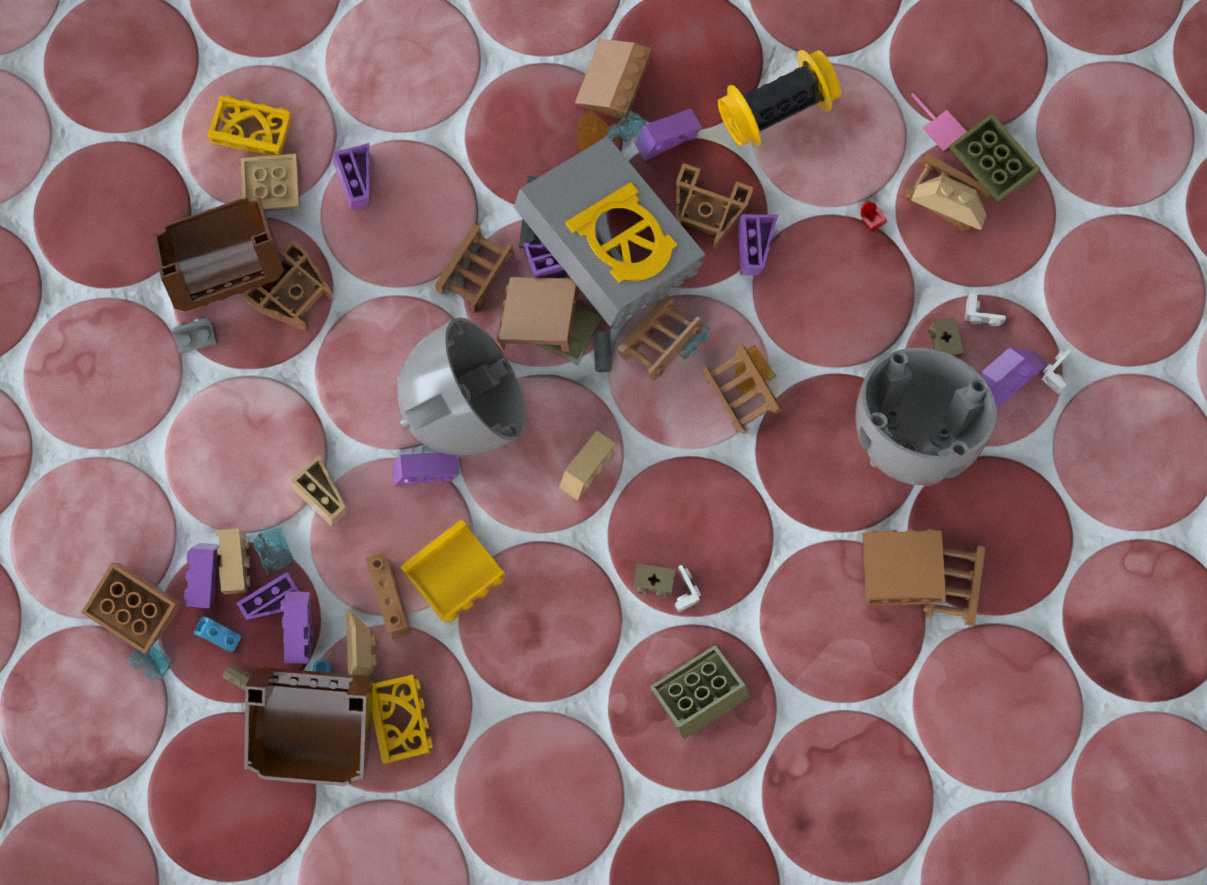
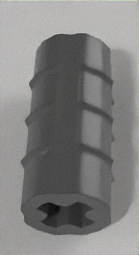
(602, 352)

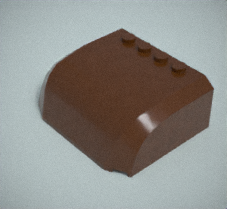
(217, 254)
(307, 726)

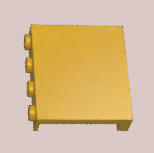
(453, 572)

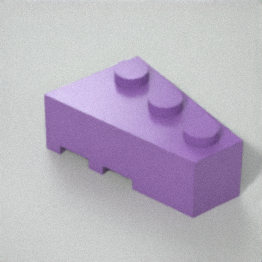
(667, 133)
(353, 173)
(754, 241)
(543, 262)
(424, 468)
(201, 575)
(268, 598)
(297, 627)

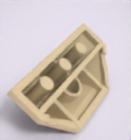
(951, 200)
(359, 646)

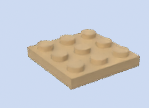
(272, 180)

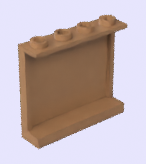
(538, 312)
(904, 567)

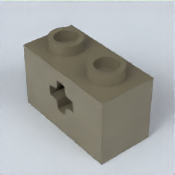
(949, 330)
(663, 576)

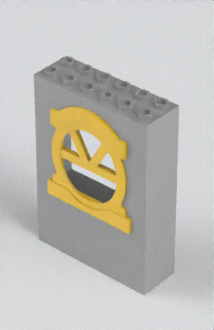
(563, 215)

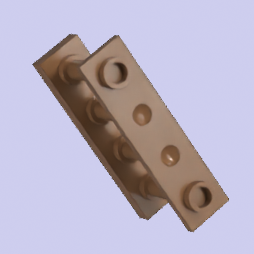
(936, 166)
(465, 252)
(651, 322)
(760, 388)
(970, 594)
(388, 595)

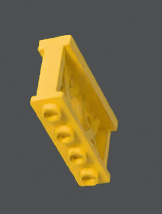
(249, 109)
(388, 744)

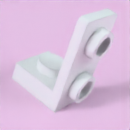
(974, 317)
(1054, 380)
(686, 601)

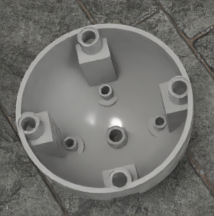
(460, 392)
(924, 415)

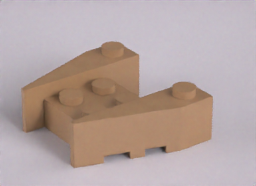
(706, 209)
(294, 292)

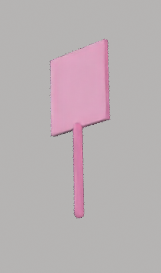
(942, 129)

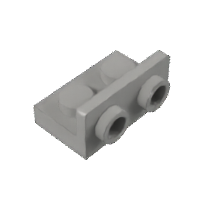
(194, 335)

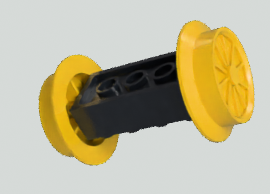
(773, 102)

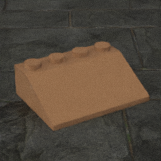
(614, 77)
(131, 607)

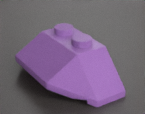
(1011, 373)

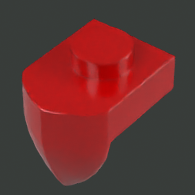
(872, 216)

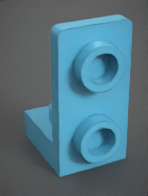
(217, 634)

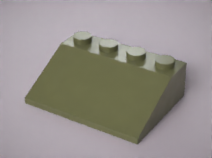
(995, 158)
(585, 326)
(700, 691)

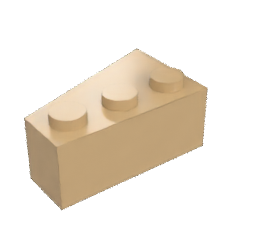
(586, 465)
(318, 490)
(233, 561)

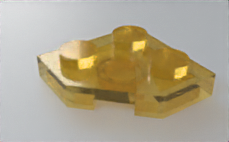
(590, 130)
(762, 365)

